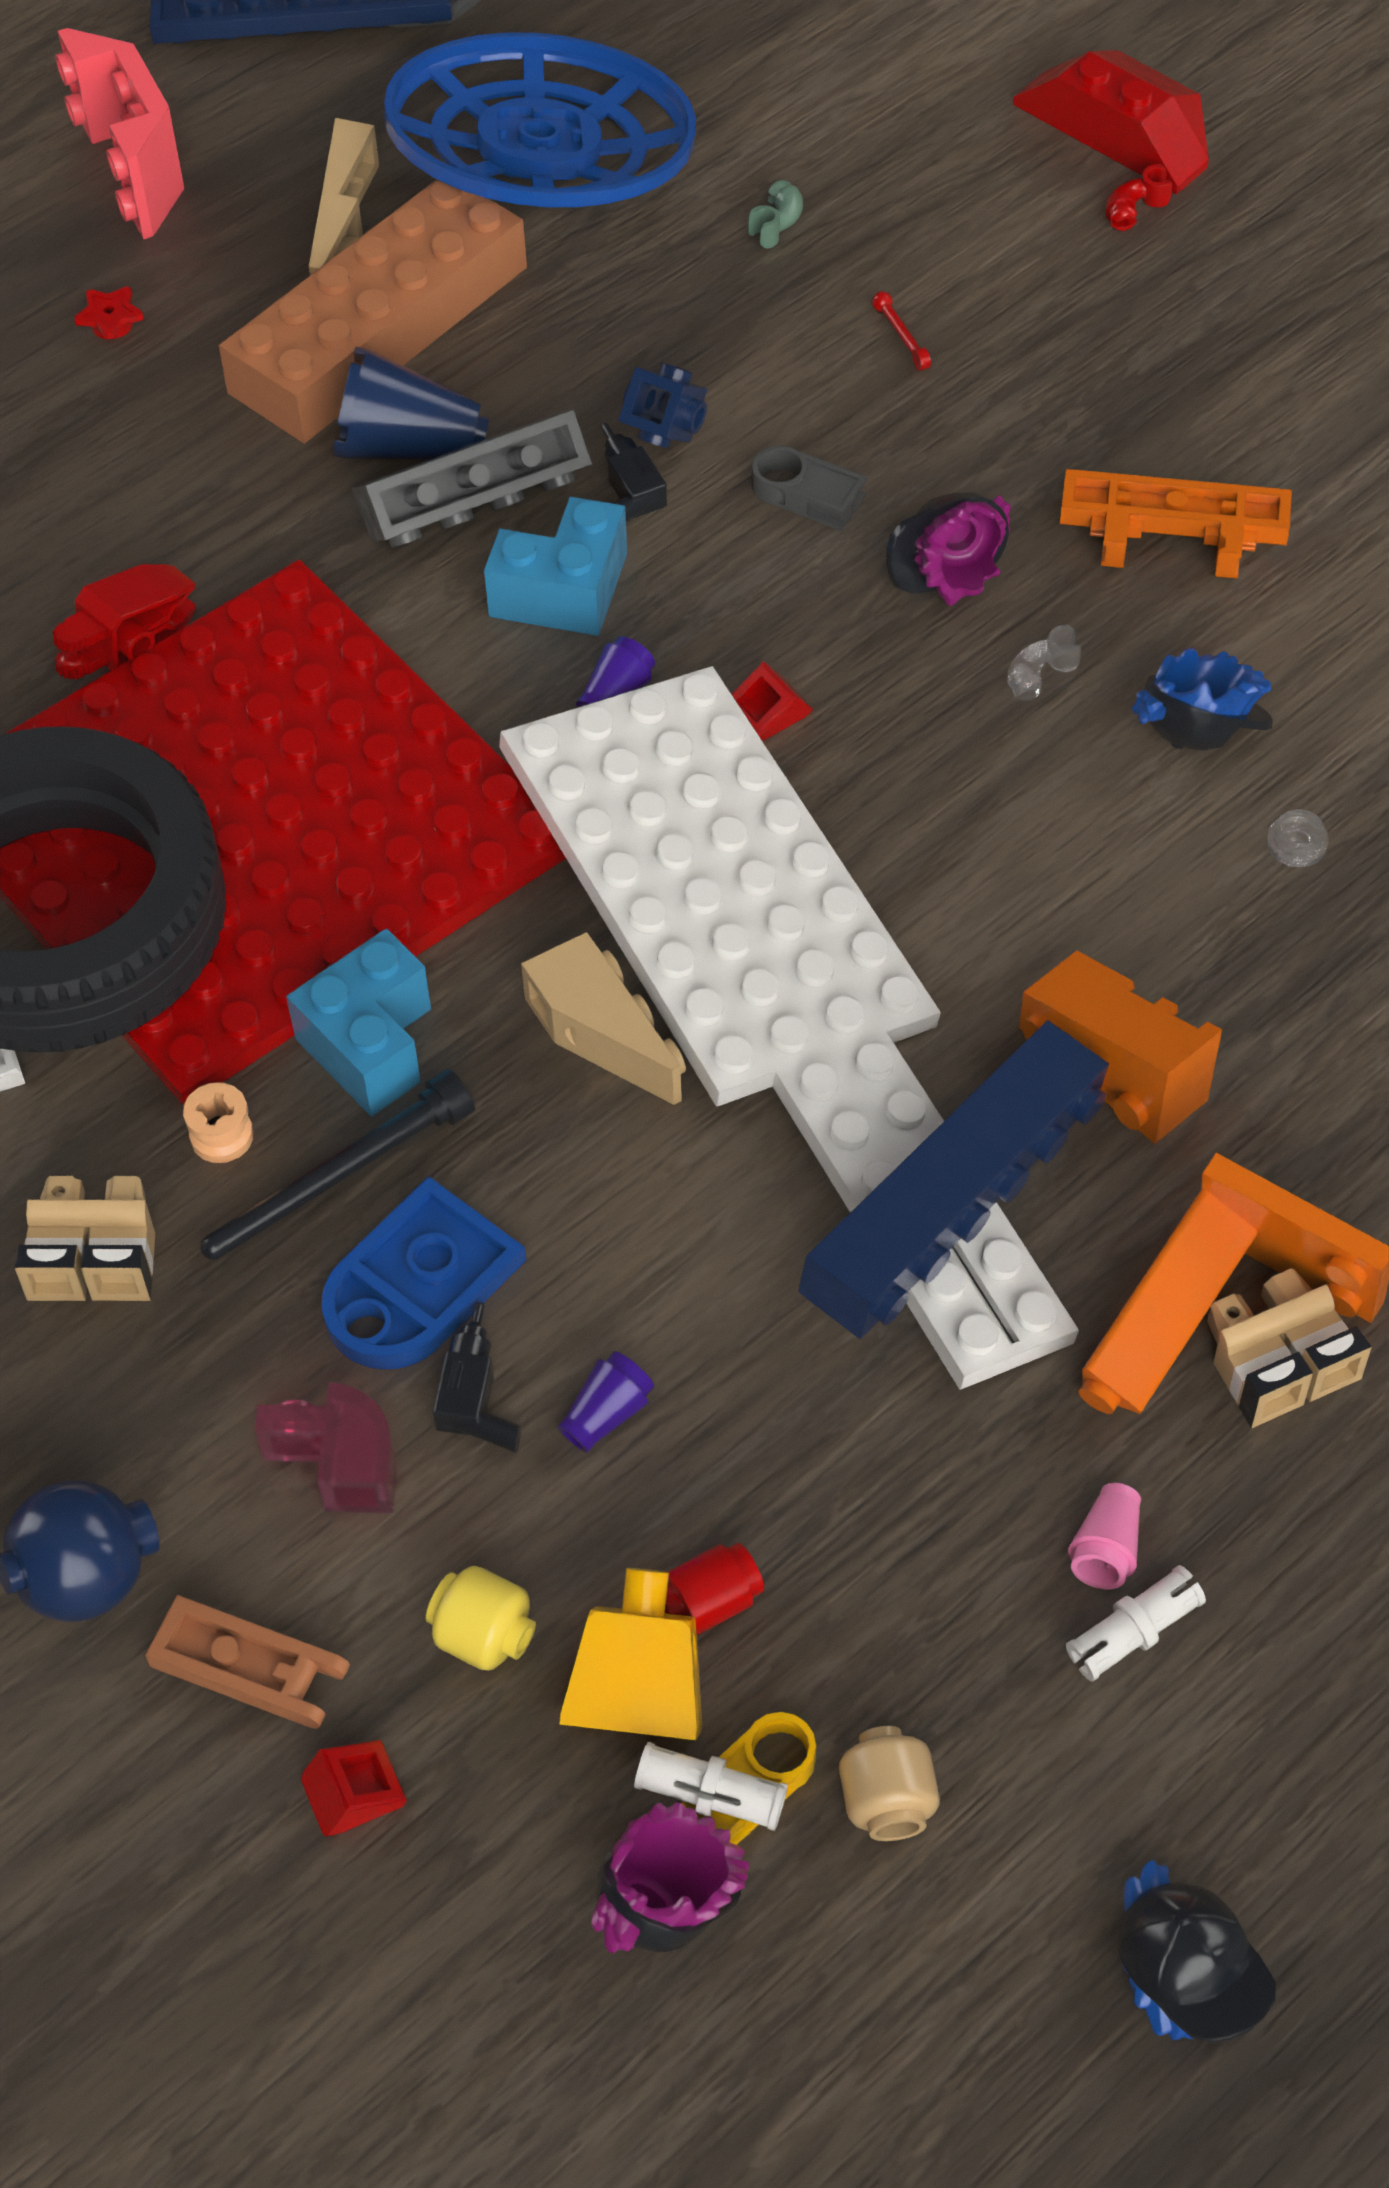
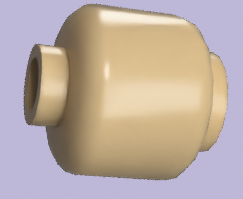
(889, 1784)

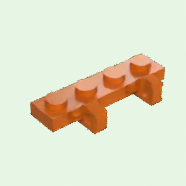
(1220, 513)

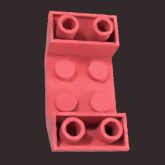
(121, 101)

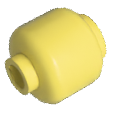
(480, 1618)

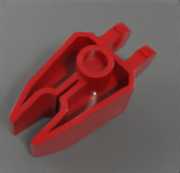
(122, 618)

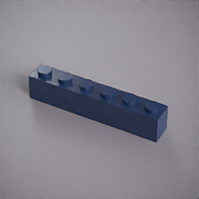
(953, 1181)

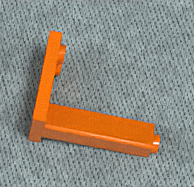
(1227, 1219)

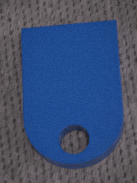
(418, 1277)

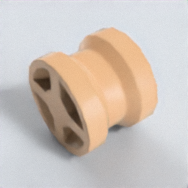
(230, 1134)

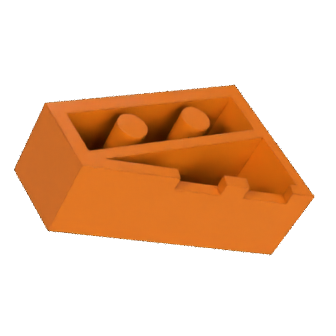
(1155, 1060)

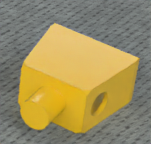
(637, 1666)

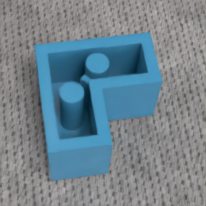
(563, 578)
(357, 1017)

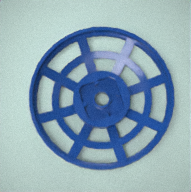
(538, 134)

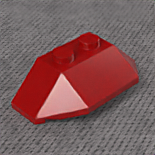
(1123, 113)

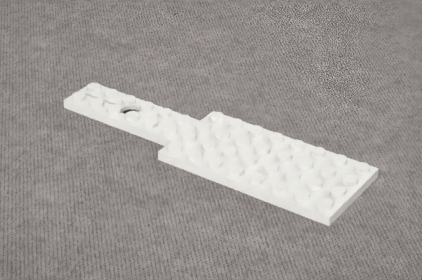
(769, 966)

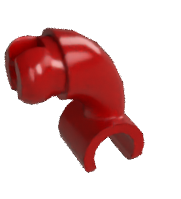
(1152, 189)

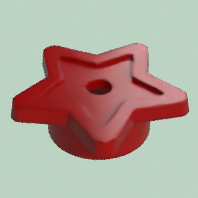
(110, 313)

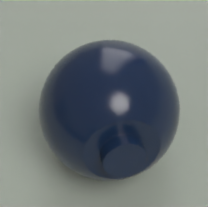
(75, 1550)

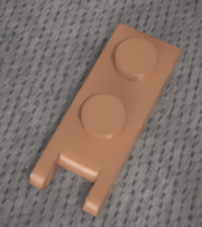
(242, 1660)

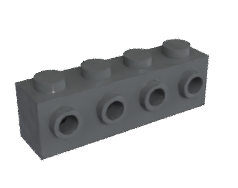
(472, 476)

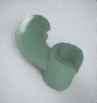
(770, 220)

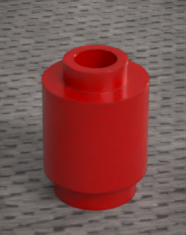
(714, 1586)

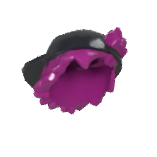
(949, 546)
(667, 1880)

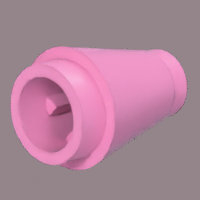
(1108, 1539)

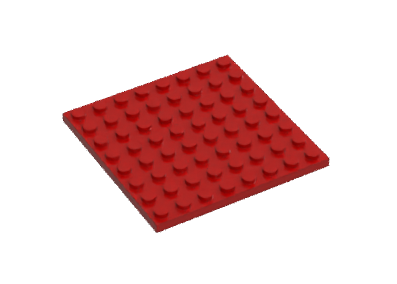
(332, 804)

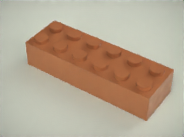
(381, 293)

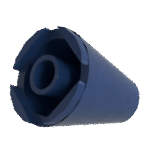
(401, 413)

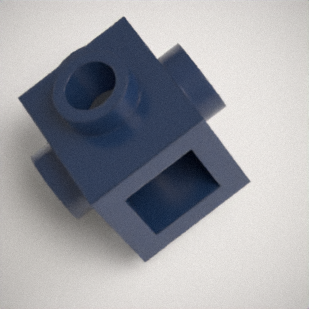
(664, 405)

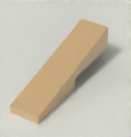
(347, 177)

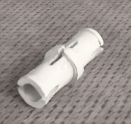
(1135, 1623)
(710, 1786)

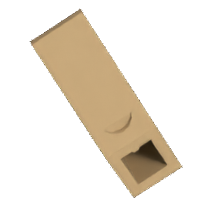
(591, 1013)

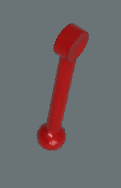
(883, 302)

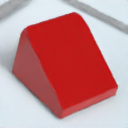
(770, 701)
(351, 1786)

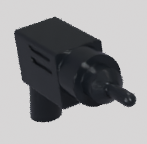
(633, 475)
(467, 1387)

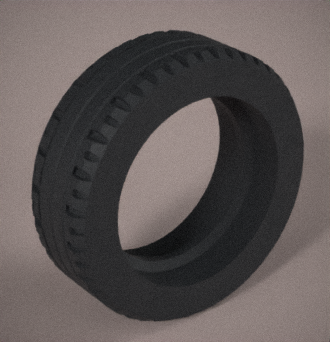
(156, 949)

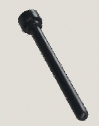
(441, 1102)

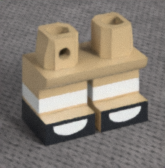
(87, 1243)
(1287, 1351)

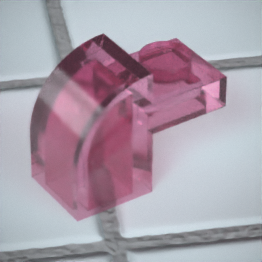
(345, 1438)

